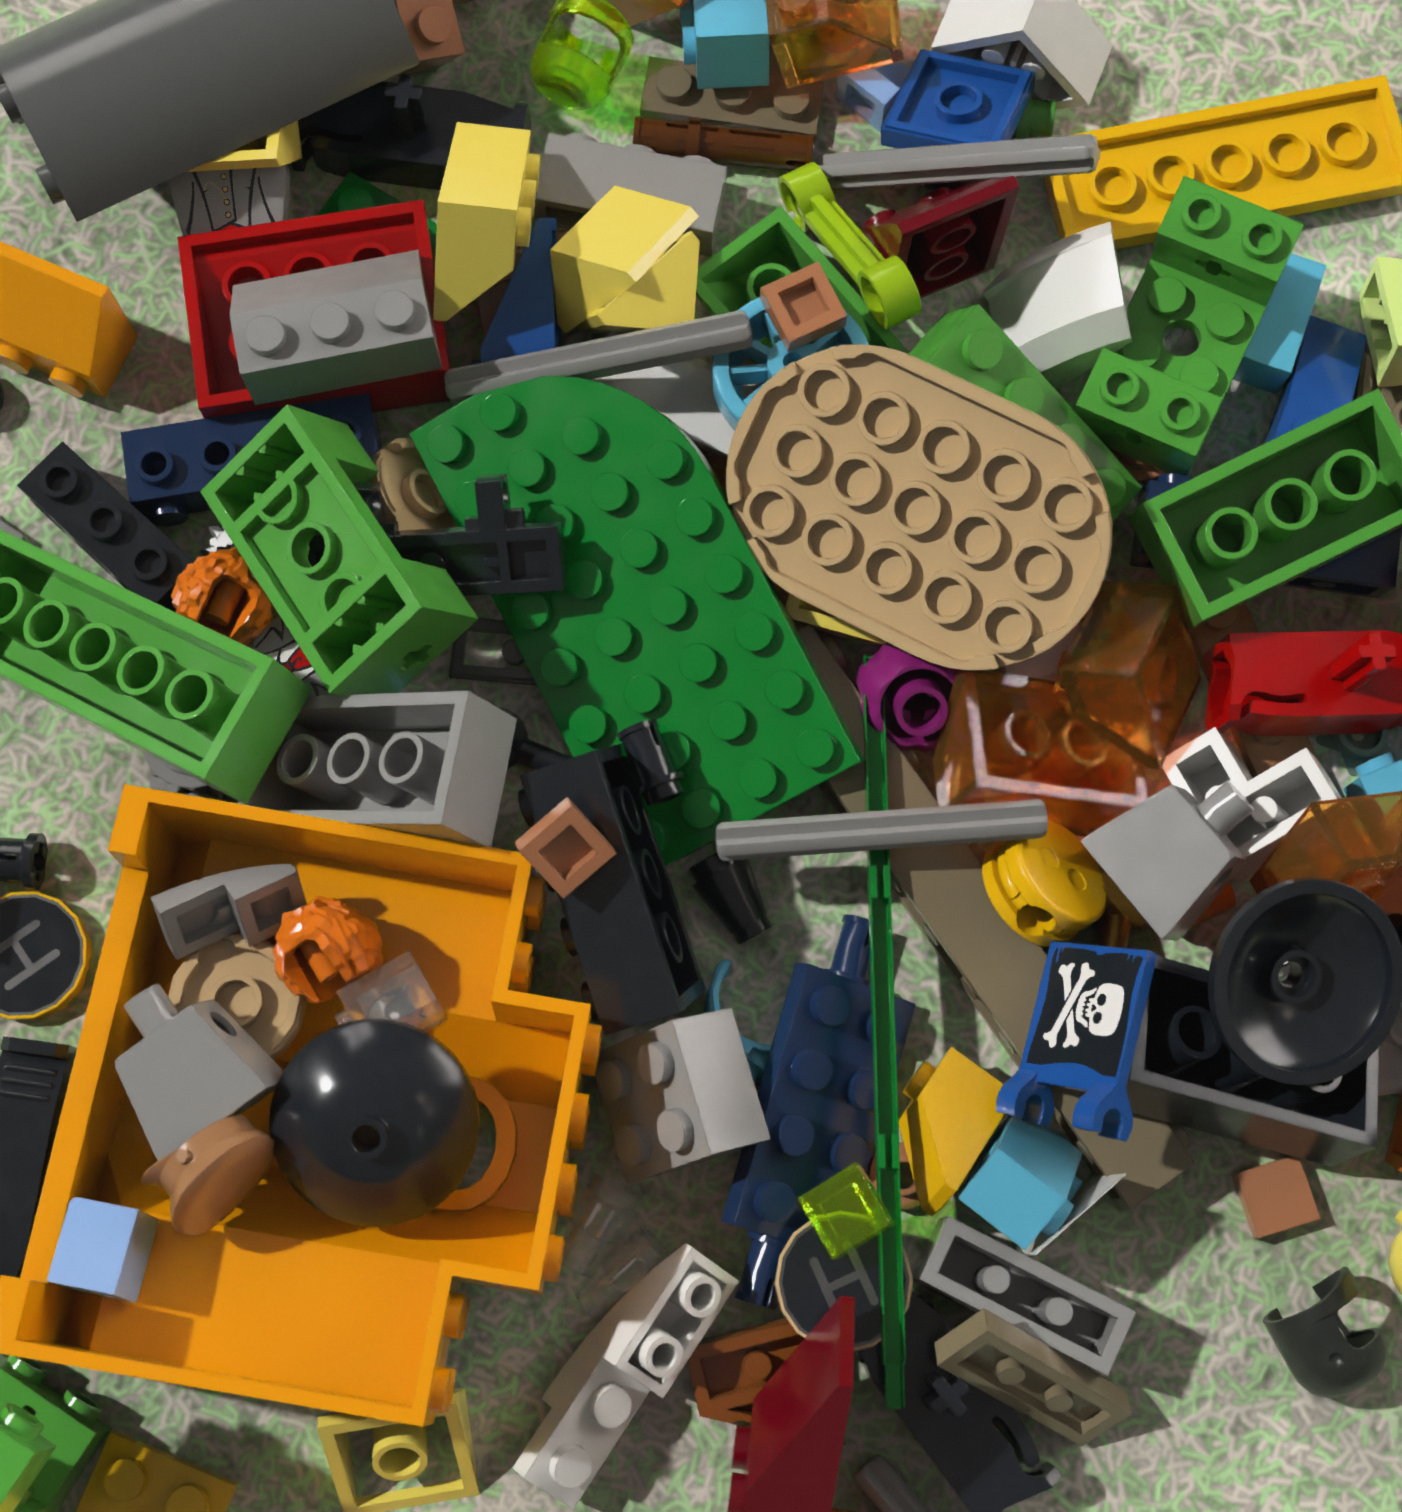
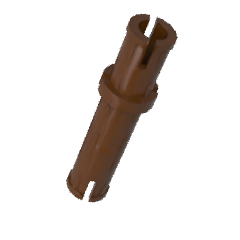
(725, 144)

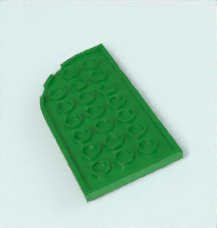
(657, 603)

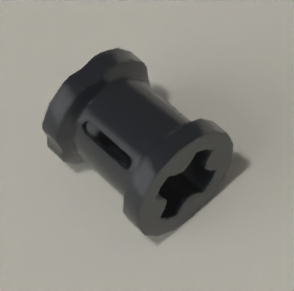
(28, 861)

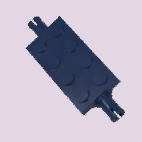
(813, 1103)

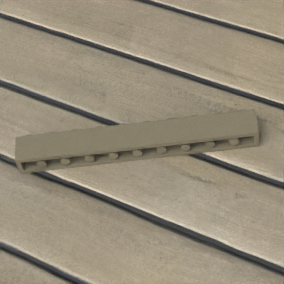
(986, 957)

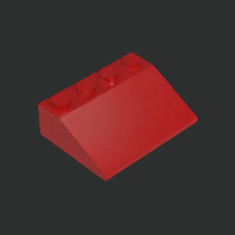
(269, 250)

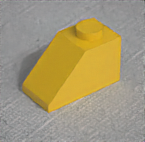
(947, 1124)

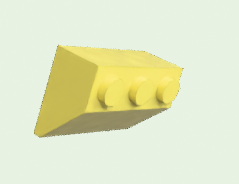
(482, 212)

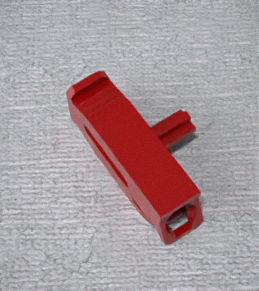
(1339, 677)

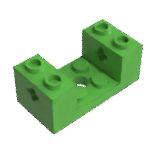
(1207, 274)
(363, 608)
(44, 1451)

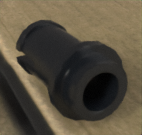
(651, 763)

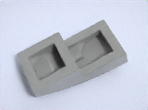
(228, 903)

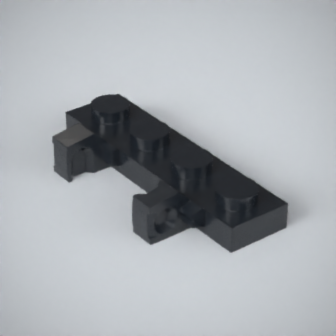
(489, 554)

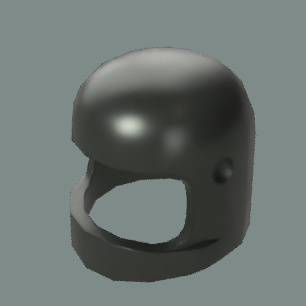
(1316, 1347)

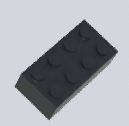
(626, 912)
(1195, 1081)

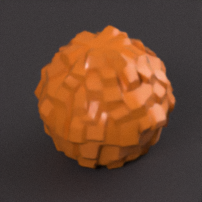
(223, 596)
(325, 948)

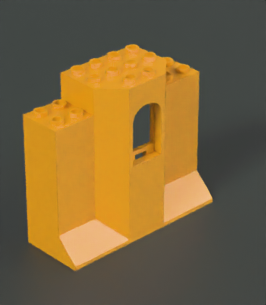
(277, 1290)

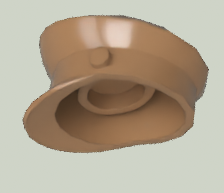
(212, 1173)

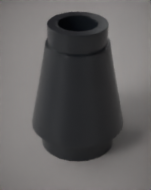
(732, 895)

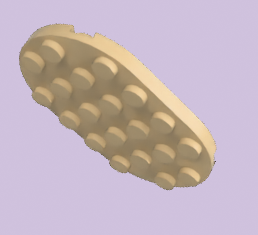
(919, 506)

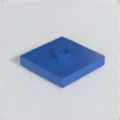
(956, 102)

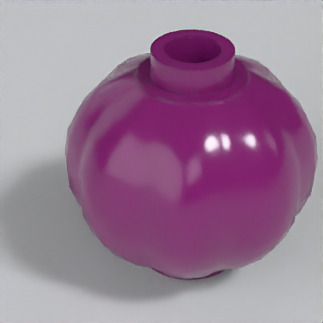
(913, 693)

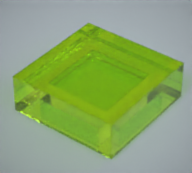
(846, 1211)

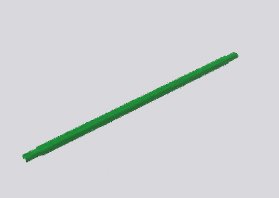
(885, 1073)

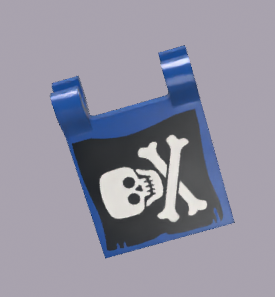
(1083, 1037)

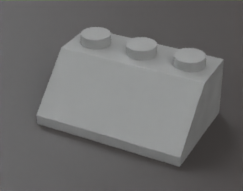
(333, 327)

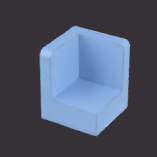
(872, 91)
(103, 1249)

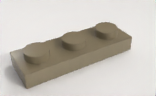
(673, 95)
(1032, 1377)

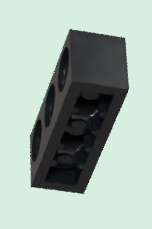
(105, 525)

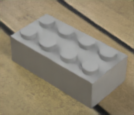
(395, 763)

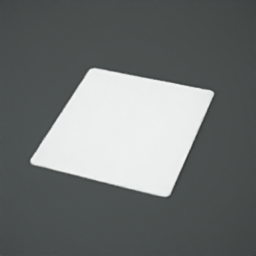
(1082, 1200)

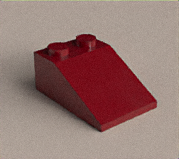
(947, 233)
(799, 1424)

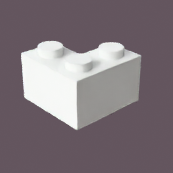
(1030, 35)
(1276, 794)

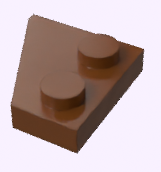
(736, 1365)

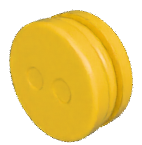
(1044, 885)

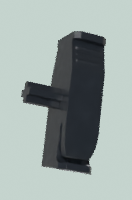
(397, 132)
(31, 1102)
(956, 1423)

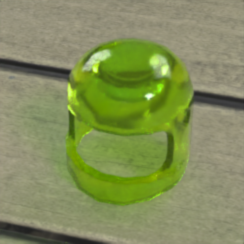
(566, 74)

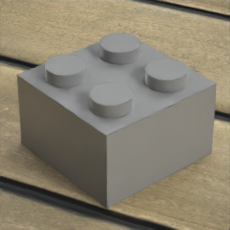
(680, 1095)

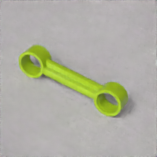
(883, 282)

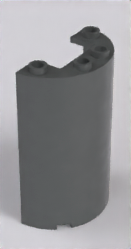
(166, 85)

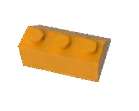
(60, 324)

